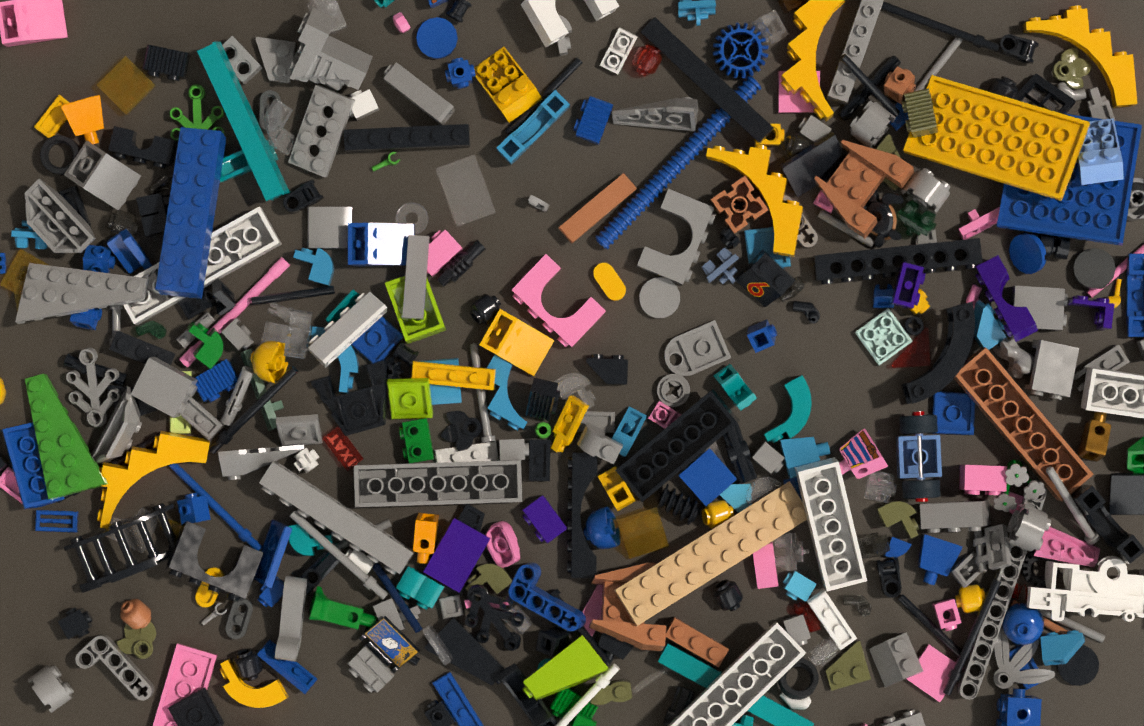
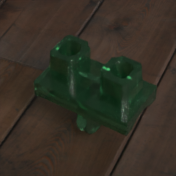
(915, 221)

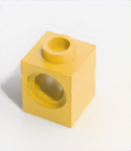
(779, 136)

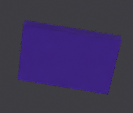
(457, 555)

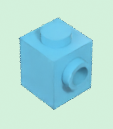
(798, 586)

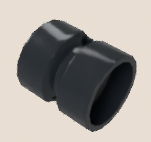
(1062, 248)

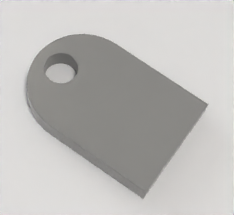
(698, 349)

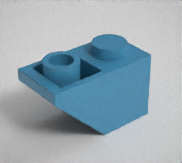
(987, 330)
(1060, 648)

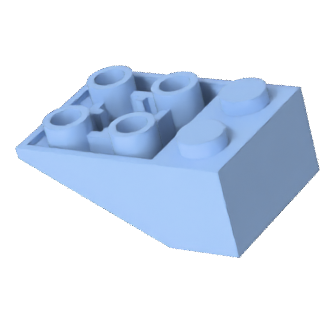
(1100, 154)

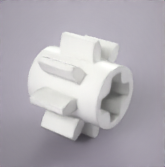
(306, 460)

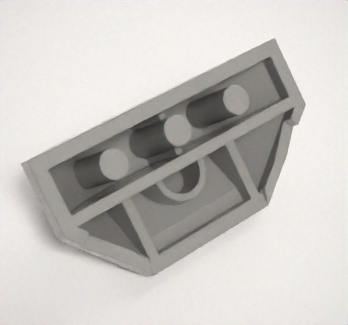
(56, 220)
(119, 429)

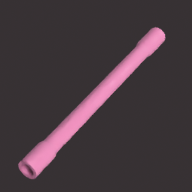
(272, 274)

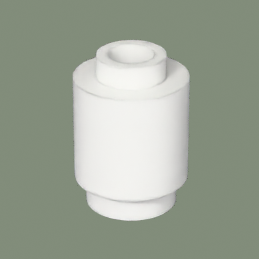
(360, 560)

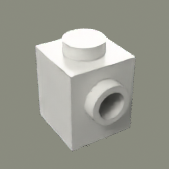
(363, 105)

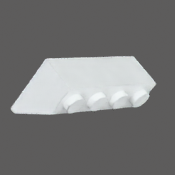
(347, 328)

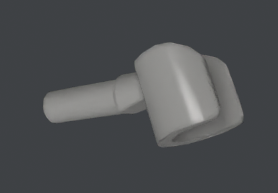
(215, 613)

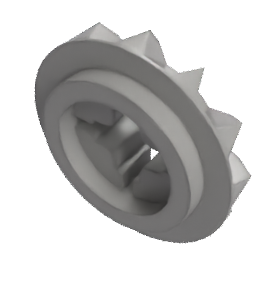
(675, 380)

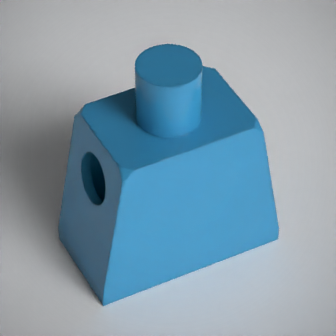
(801, 452)

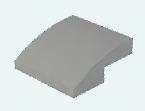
(328, 227)

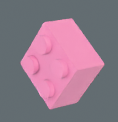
(982, 478)

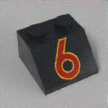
(765, 279)

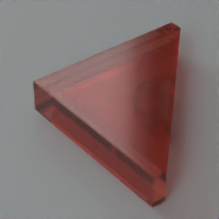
(916, 354)

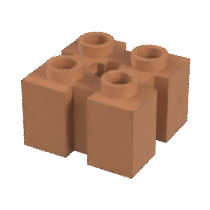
(740, 192)

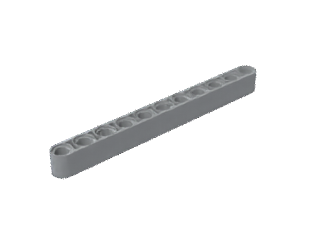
(994, 621)

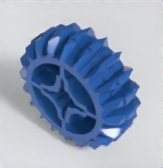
(734, 44)

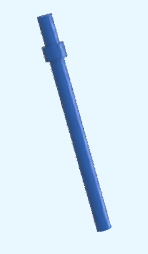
(244, 534)

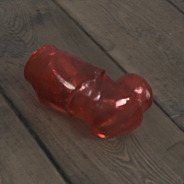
(810, 617)

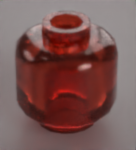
(646, 60)

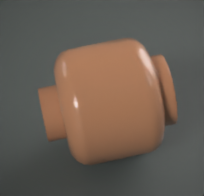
(135, 614)

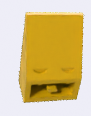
(507, 84)
(516, 342)

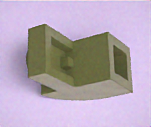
(899, 511)
(493, 574)

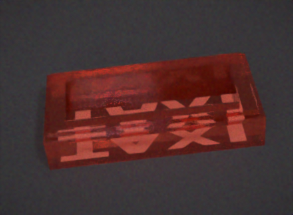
(343, 448)

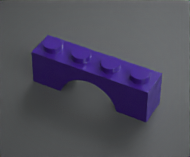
(1017, 319)

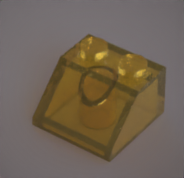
(643, 532)

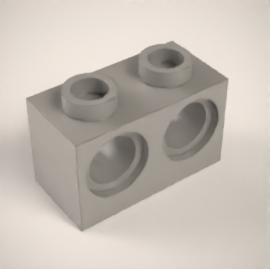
(242, 57)

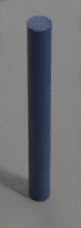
(397, 597)

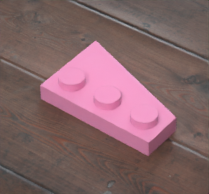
(1066, 548)

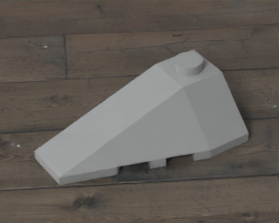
(666, 114)
(245, 461)

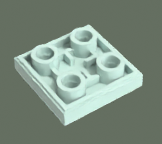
(883, 336)

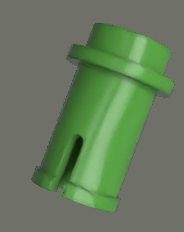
(543, 436)

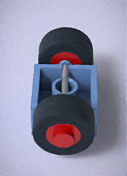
(919, 456)

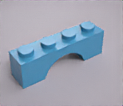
(522, 138)

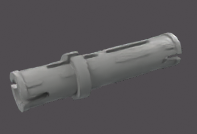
(234, 404)

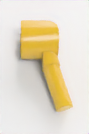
(1116, 300)

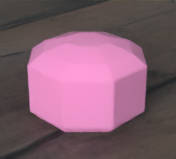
(401, 23)

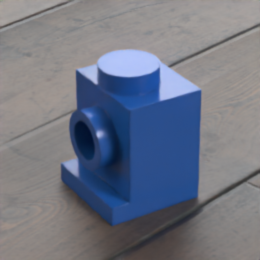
(272, 595)

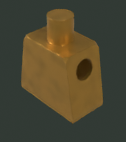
(1092, 445)

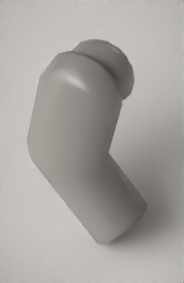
(1076, 95)

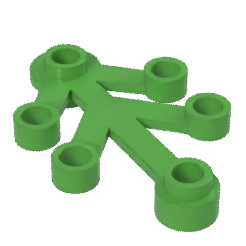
(197, 113)

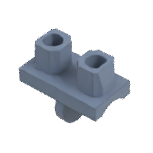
(727, 259)

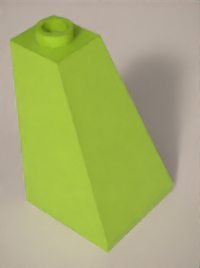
(567, 669)

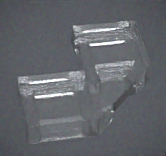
(275, 120)

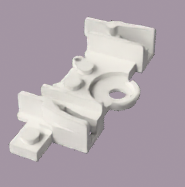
(1090, 590)

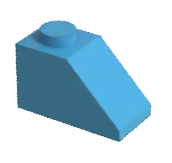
(629, 429)

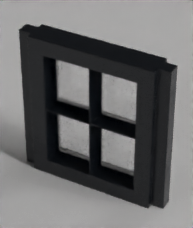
(1045, 95)

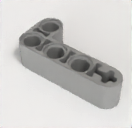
(291, 619)
(118, 670)

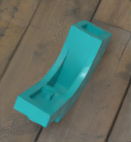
(800, 410)

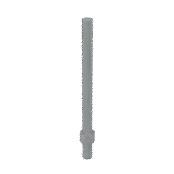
(369, 582)

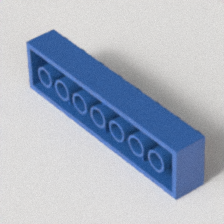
(191, 213)

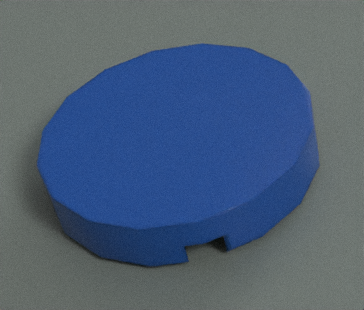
(437, 38)
(1027, 253)

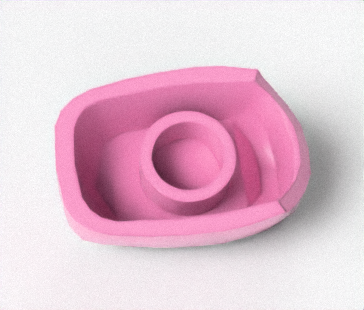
(503, 544)

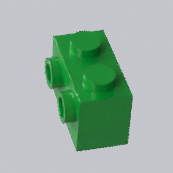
(417, 441)

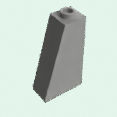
(419, 93)

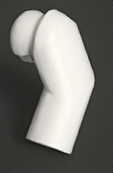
(796, 704)

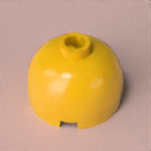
(269, 361)

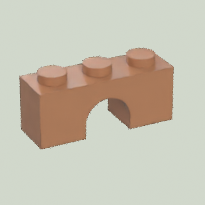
(696, 642)

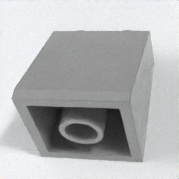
(102, 175)

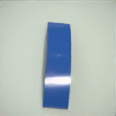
(1135, 295)

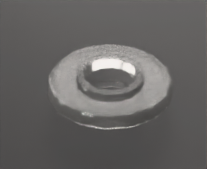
(413, 208)

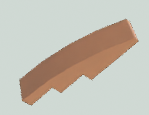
(597, 208)

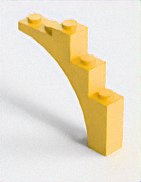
(1074, 28)
(803, 75)
(772, 187)
(170, 449)

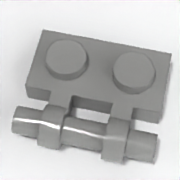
(997, 548)

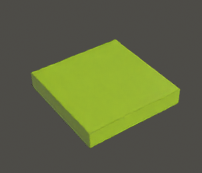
(410, 398)

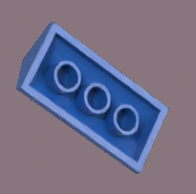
(27, 465)

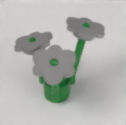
(1018, 474)

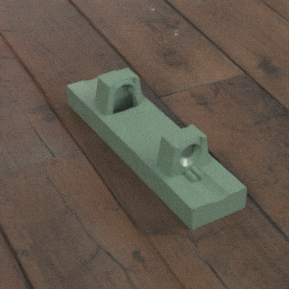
(259, 388)

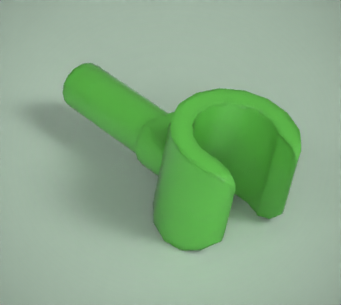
(385, 162)

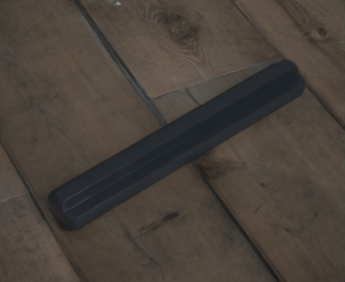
(864, 93)

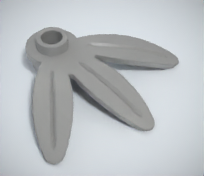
(1020, 659)

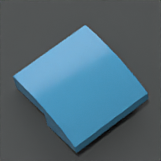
(445, 394)

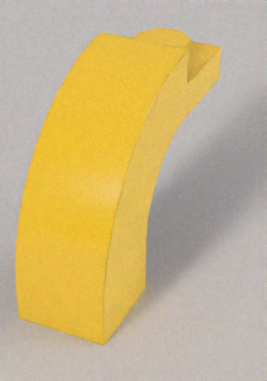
(248, 695)

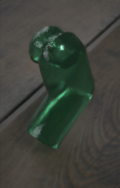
(151, 327)

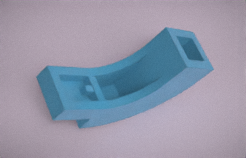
(348, 361)

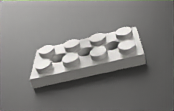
(308, 134)

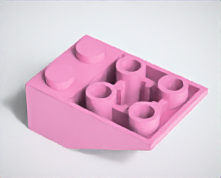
(31, 21)

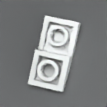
(618, 50)

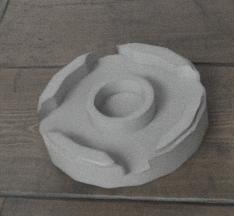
(659, 297)

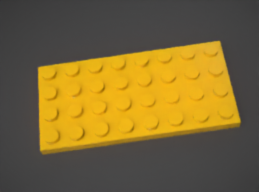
(1001, 138)

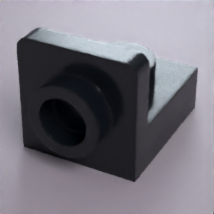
(223, 296)
(195, 306)

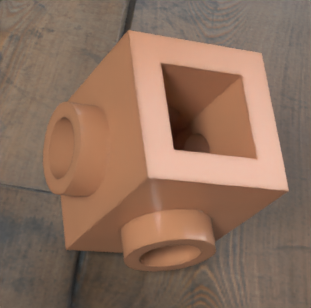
(898, 84)

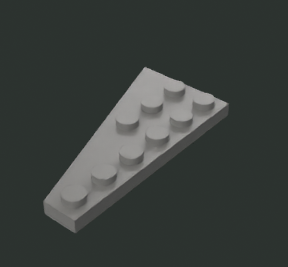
(68, 291)

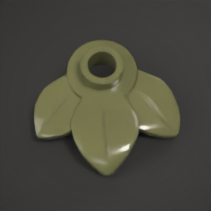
(1074, 68)
(135, 638)

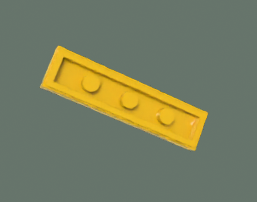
(455, 375)

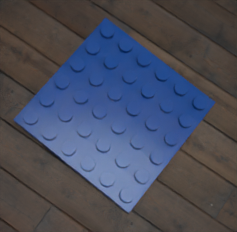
(1086, 211)

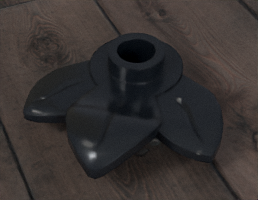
(458, 430)

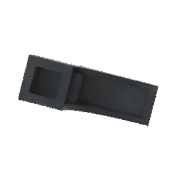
(535, 710)

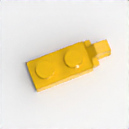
(568, 423)

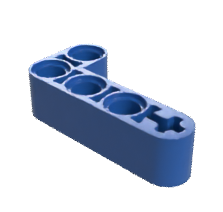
(548, 601)

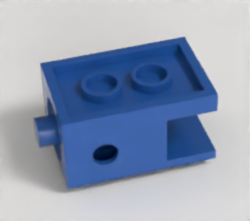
(1019, 709)

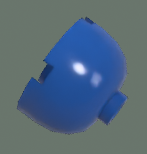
(602, 530)
(1023, 624)

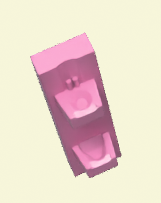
(978, 223)

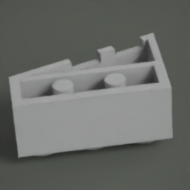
(955, 515)

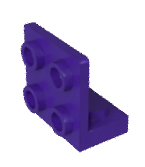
(1103, 317)

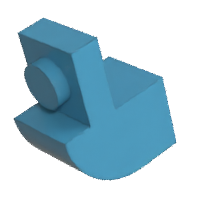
(322, 267)

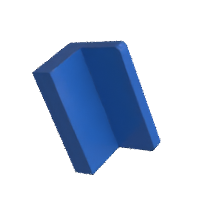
(128, 251)

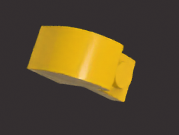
(616, 489)

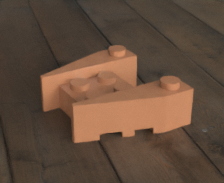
(858, 180)
(616, 620)

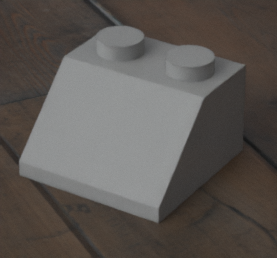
(896, 659)

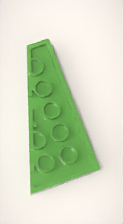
(62, 450)

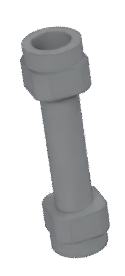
(116, 319)

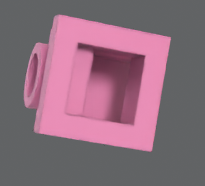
(947, 605)

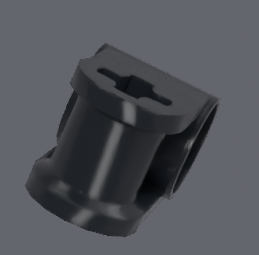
(1021, 49)
(304, 197)
(889, 575)

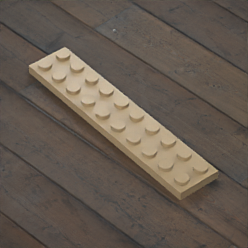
(712, 553)

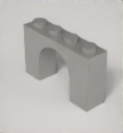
(697, 216)

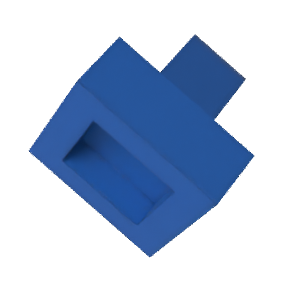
(883, 298)

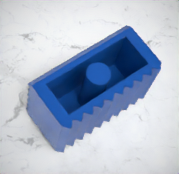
(593, 120)
(216, 380)

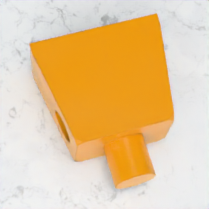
(85, 117)
(425, 528)

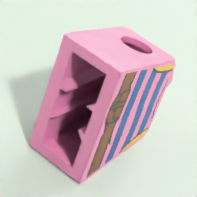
(861, 456)

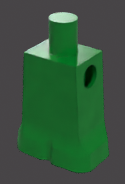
(338, 612)

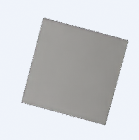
(299, 430)

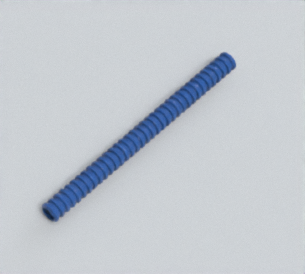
(672, 168)

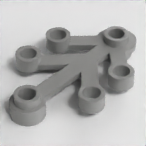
(93, 390)

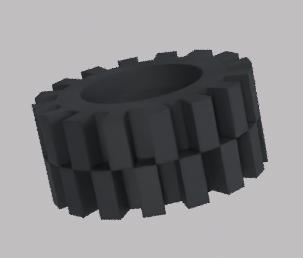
(1027, 570)

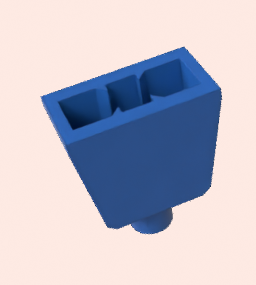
(937, 557)

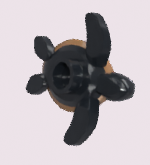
(885, 215)

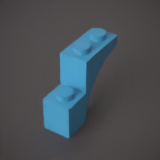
(500, 404)

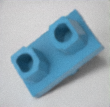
(696, 9)
(23, 234)

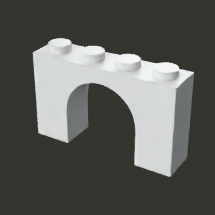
(548, 23)

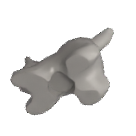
(1019, 360)

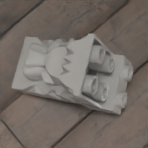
(327, 58)

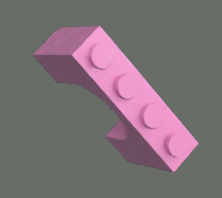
(530, 291)

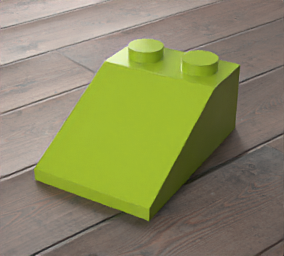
(415, 328)

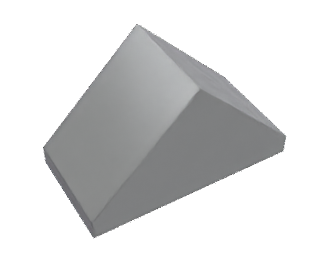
(965, 570)

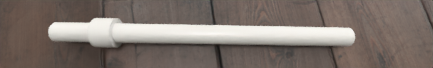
(601, 682)

